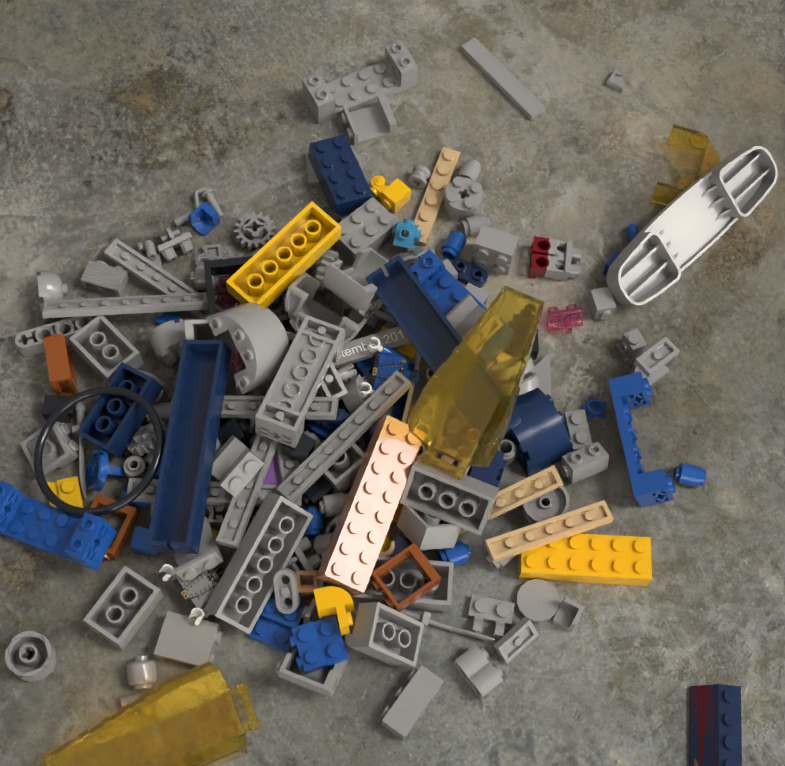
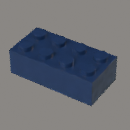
(339, 174)
(115, 417)

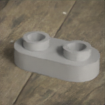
(286, 590)

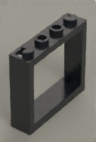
(230, 266)

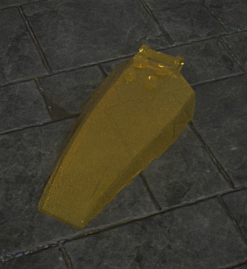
(476, 389)
(173, 724)

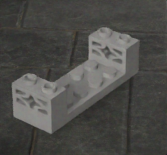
(361, 87)
(298, 380)

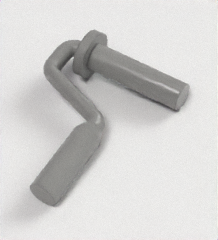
(206, 194)

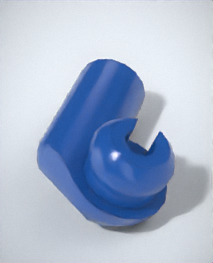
(631, 232)

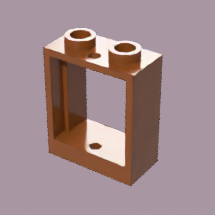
(60, 365)
(131, 516)
(422, 565)

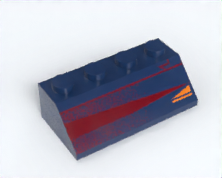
(715, 725)

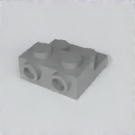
(58, 448)

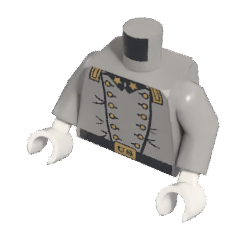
(195, 591)

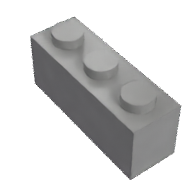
(411, 701)

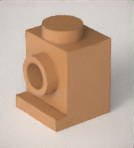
(307, 583)

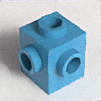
(400, 238)

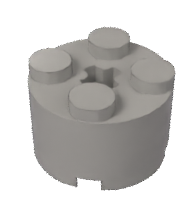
(462, 198)
(168, 341)
(19, 652)

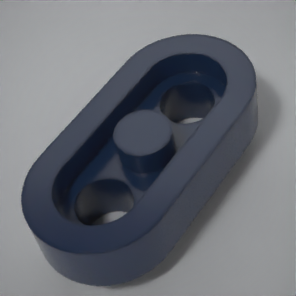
(468, 273)

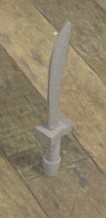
(80, 410)
(425, 619)

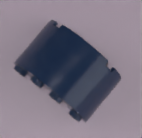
(541, 434)

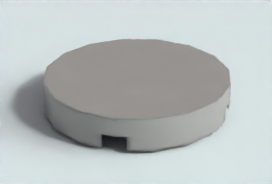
(537, 600)

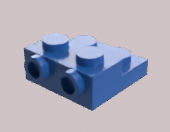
(275, 627)
(318, 644)

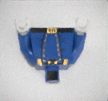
(384, 366)

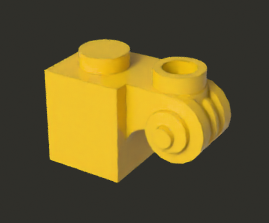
(391, 196)

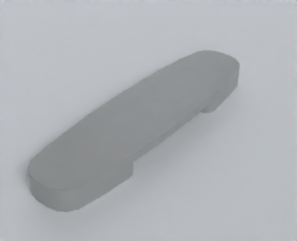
(691, 225)

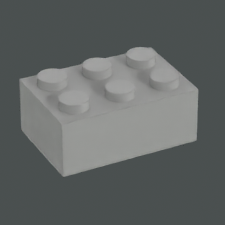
(364, 228)
(104, 348)
(123, 608)
(387, 635)

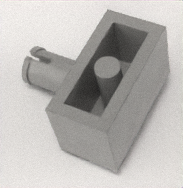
(332, 382)

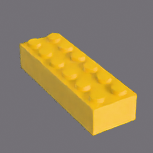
(284, 257)
(590, 560)

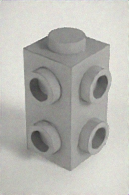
(584, 462)

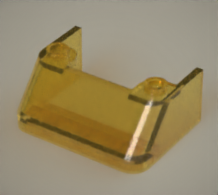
(691, 141)

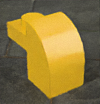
(335, 601)

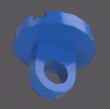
(99, 470)

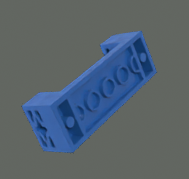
(439, 282)
(630, 393)
(53, 530)

